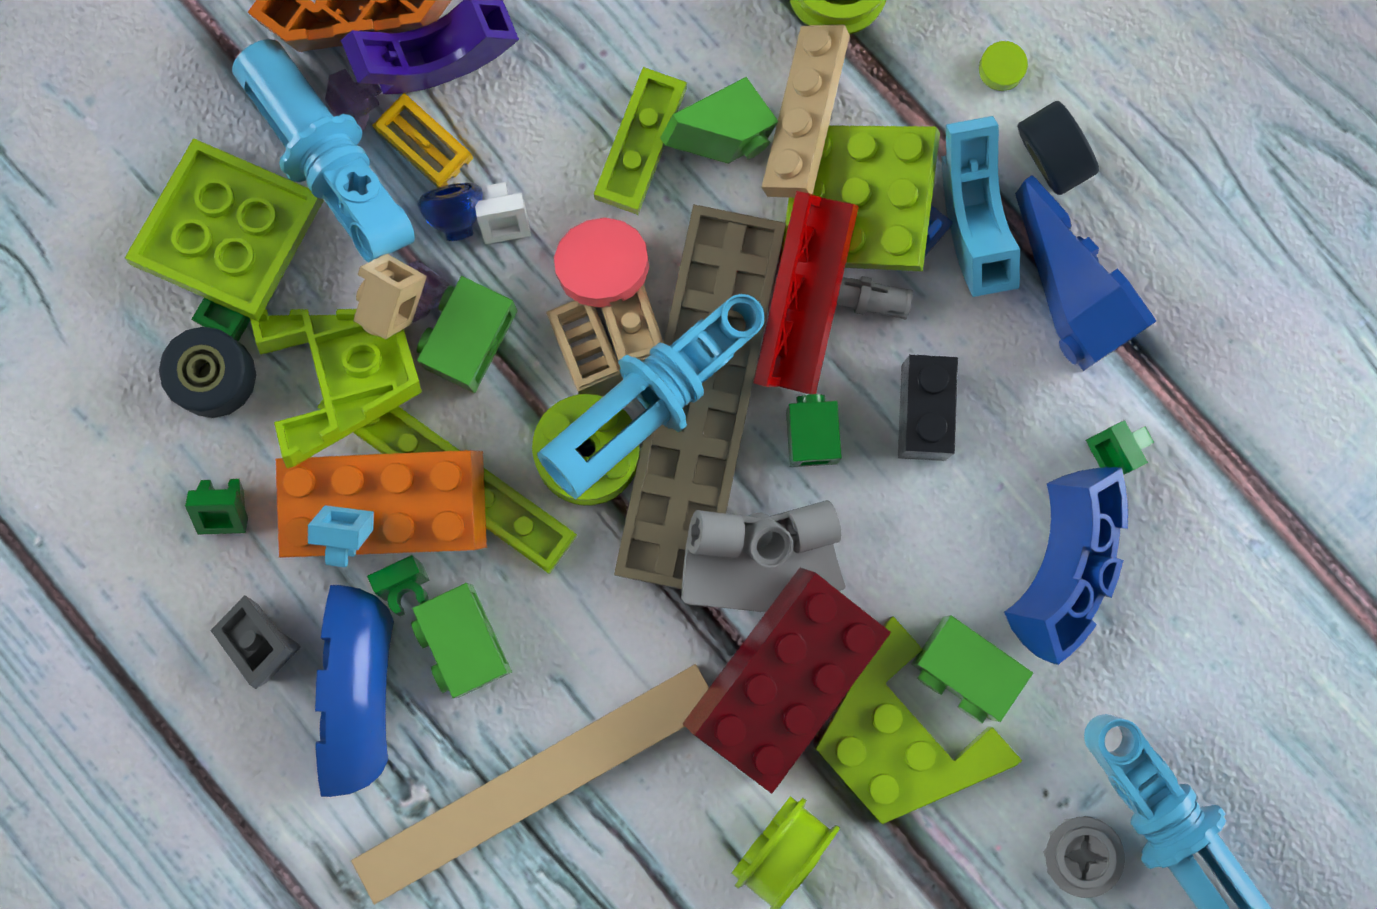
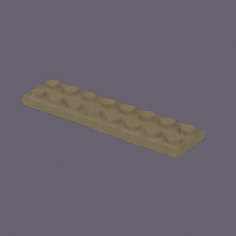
(696, 466)

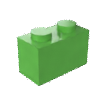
(466, 333)
(460, 641)
(971, 670)

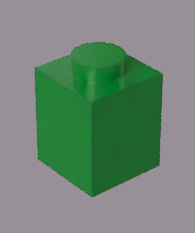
(813, 431)

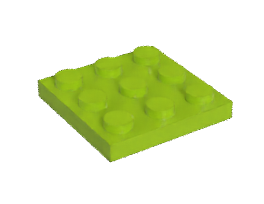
(892, 182)
(224, 229)

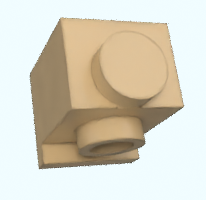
(387, 296)

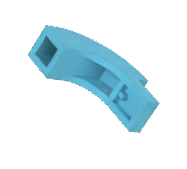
(974, 205)

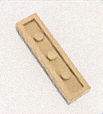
(806, 110)

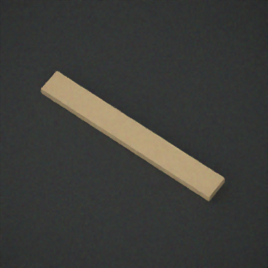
(530, 786)

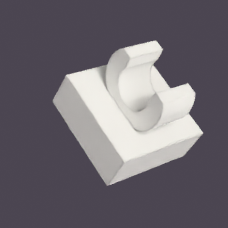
(502, 215)

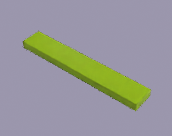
(507, 511)

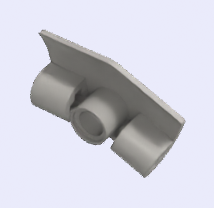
(731, 573)

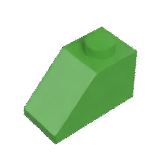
(723, 124)

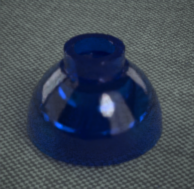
(452, 209)

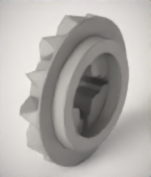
(1098, 874)

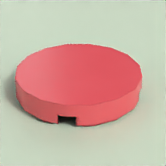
(601, 262)

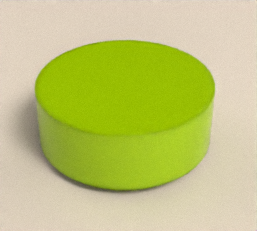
(1003, 65)

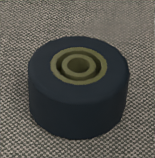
(1058, 147)
(216, 388)

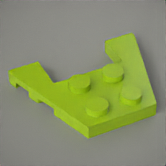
(356, 373)
(889, 753)

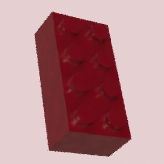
(786, 678)

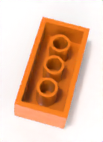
(416, 500)

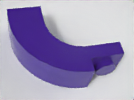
(434, 53)

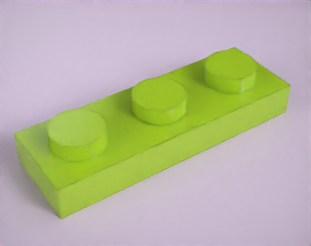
(638, 141)

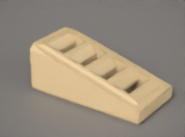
(595, 376)

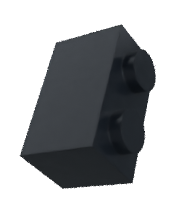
(928, 407)

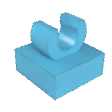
(341, 532)

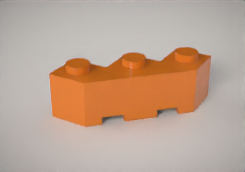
(326, 22)

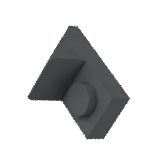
(253, 642)

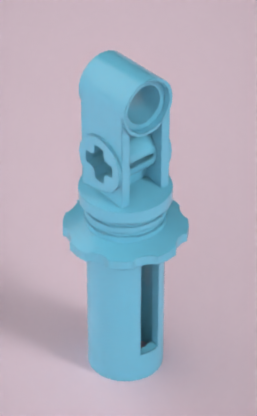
(322, 150)
(661, 384)
(1171, 818)

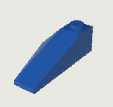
(1087, 304)

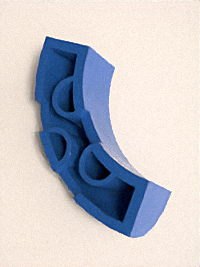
(1077, 564)
(352, 691)

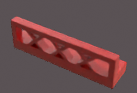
(806, 293)

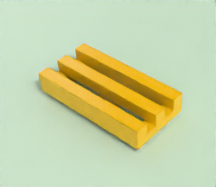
(450, 168)

